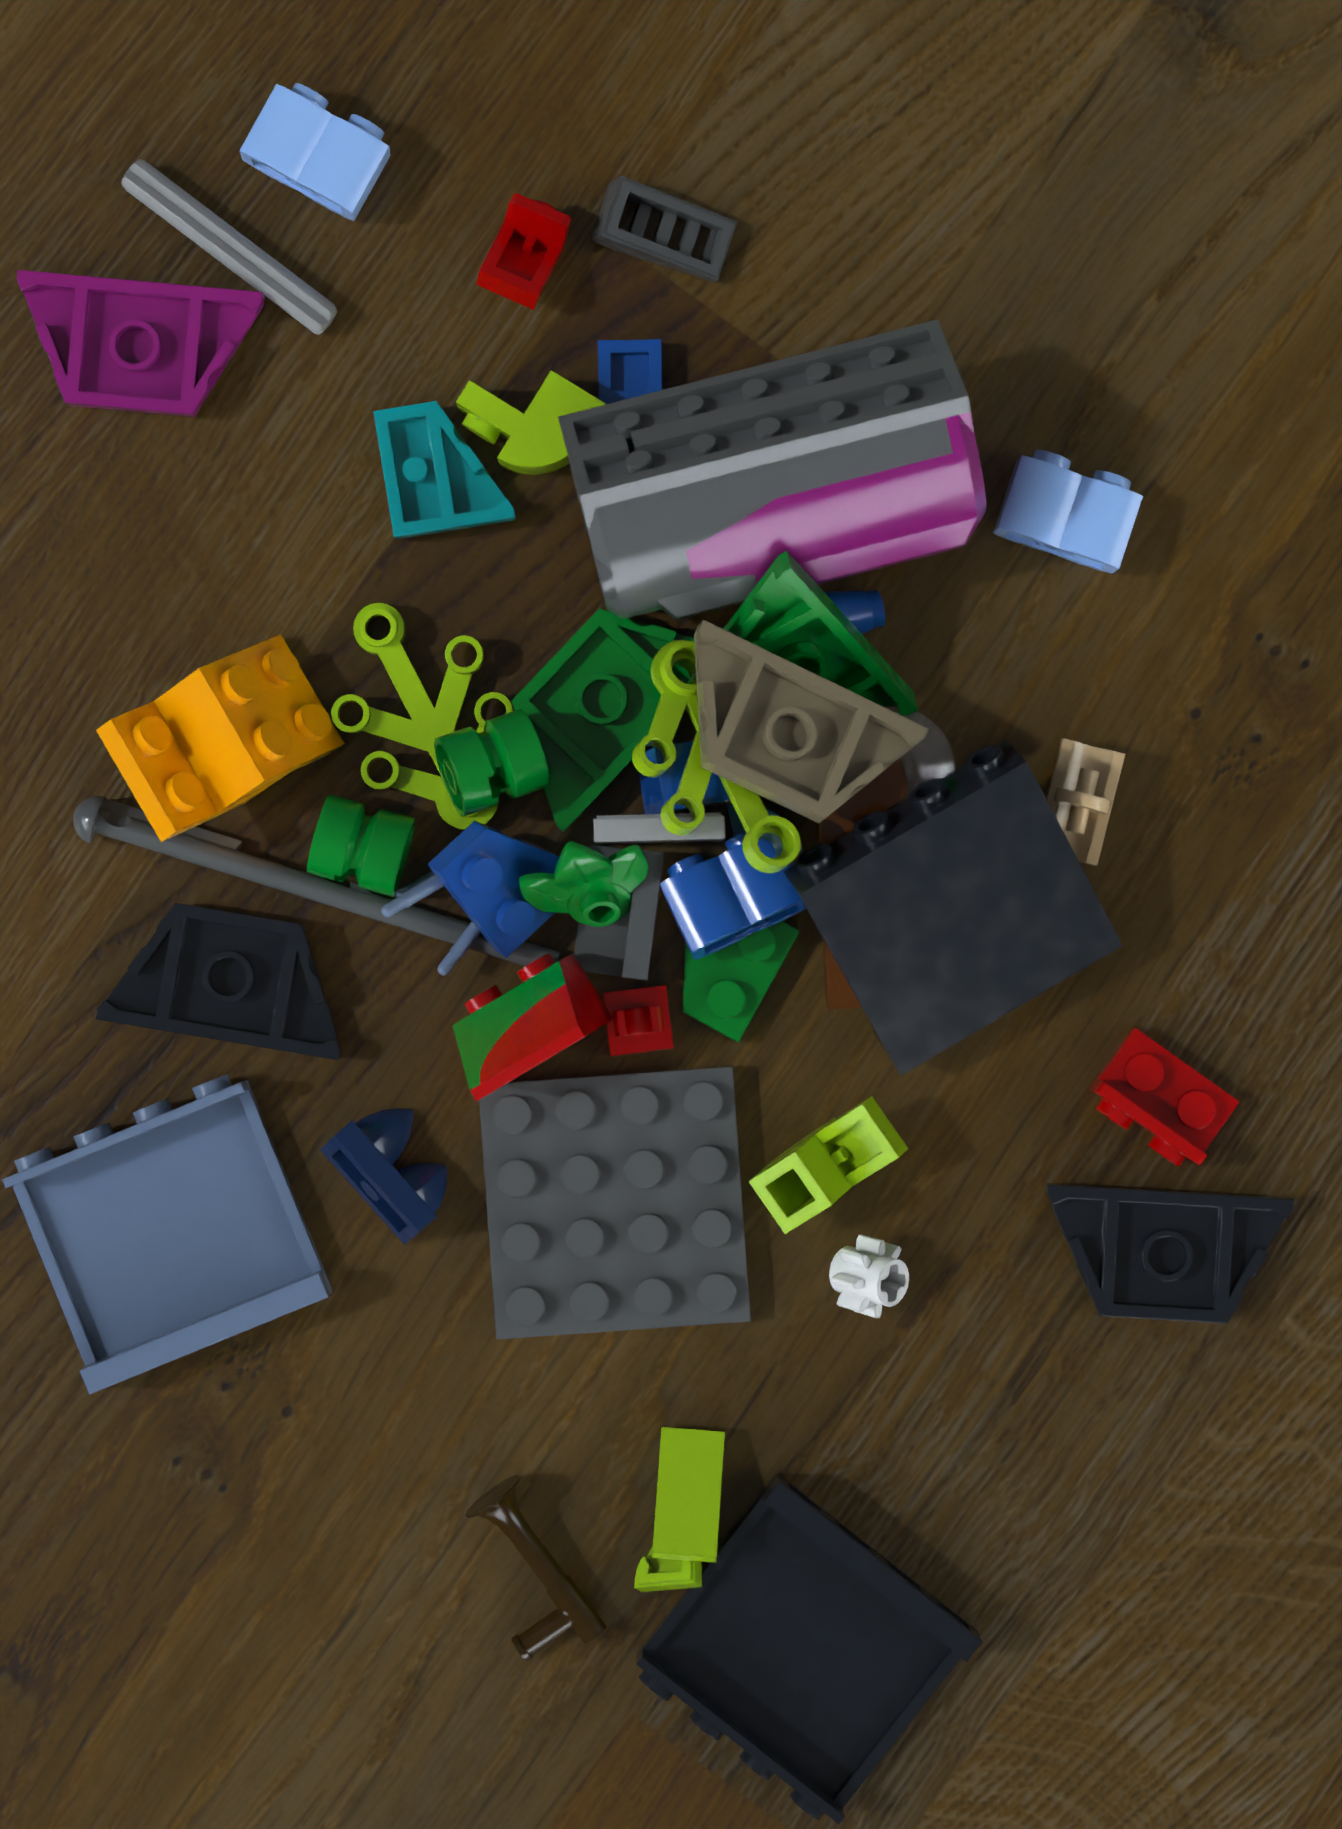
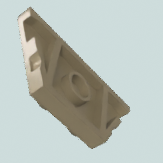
(789, 728)

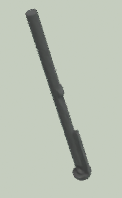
(222, 854)

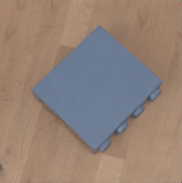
(169, 1232)

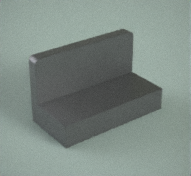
(626, 944)

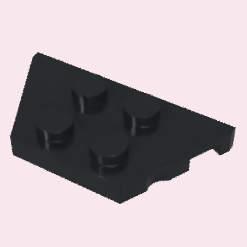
(227, 982)
(1166, 1248)

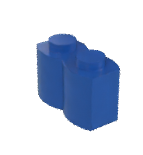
(727, 897)

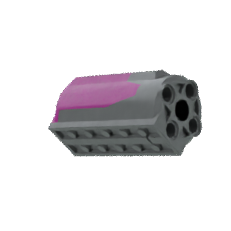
(820, 454)

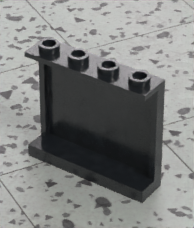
(954, 905)
(804, 1649)

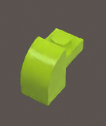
(532, 437)
(827, 1164)

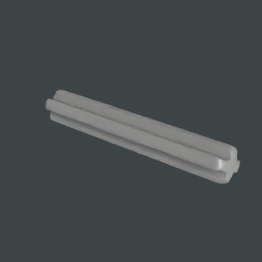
(229, 246)

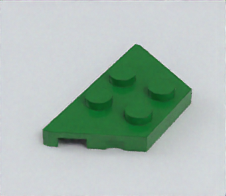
(804, 626)
(594, 707)

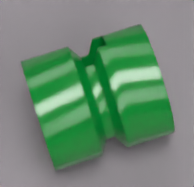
(491, 762)
(360, 845)

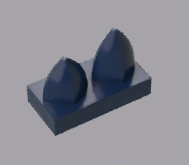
(366, 1157)

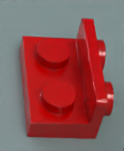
(1163, 1097)

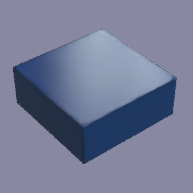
(628, 368)

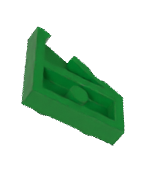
(731, 983)

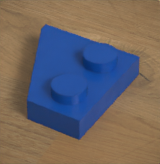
(483, 877)

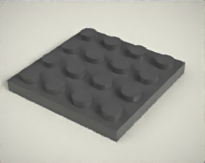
(614, 1203)

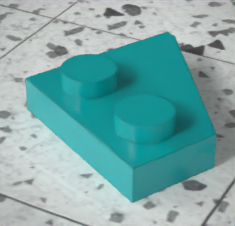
(433, 474)

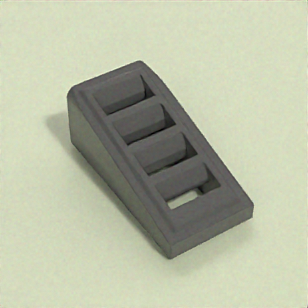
(656, 251)

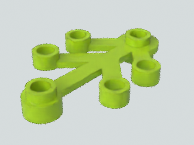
(674, 699)
(426, 720)

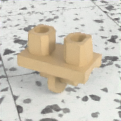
(1084, 794)

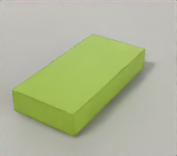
(688, 1494)

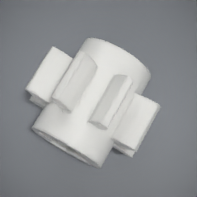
(869, 1276)

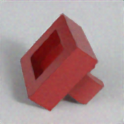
(639, 1020)

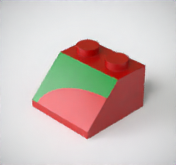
(527, 1024)

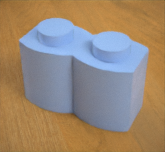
(316, 151)
(1068, 512)

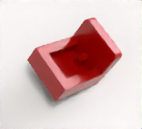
(525, 251)

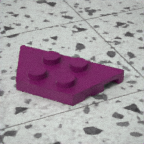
(137, 340)

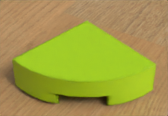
(667, 1574)

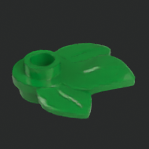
(588, 884)

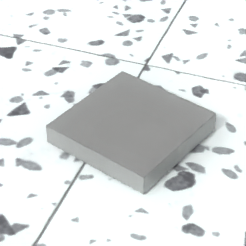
(649, 829)

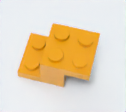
(220, 737)

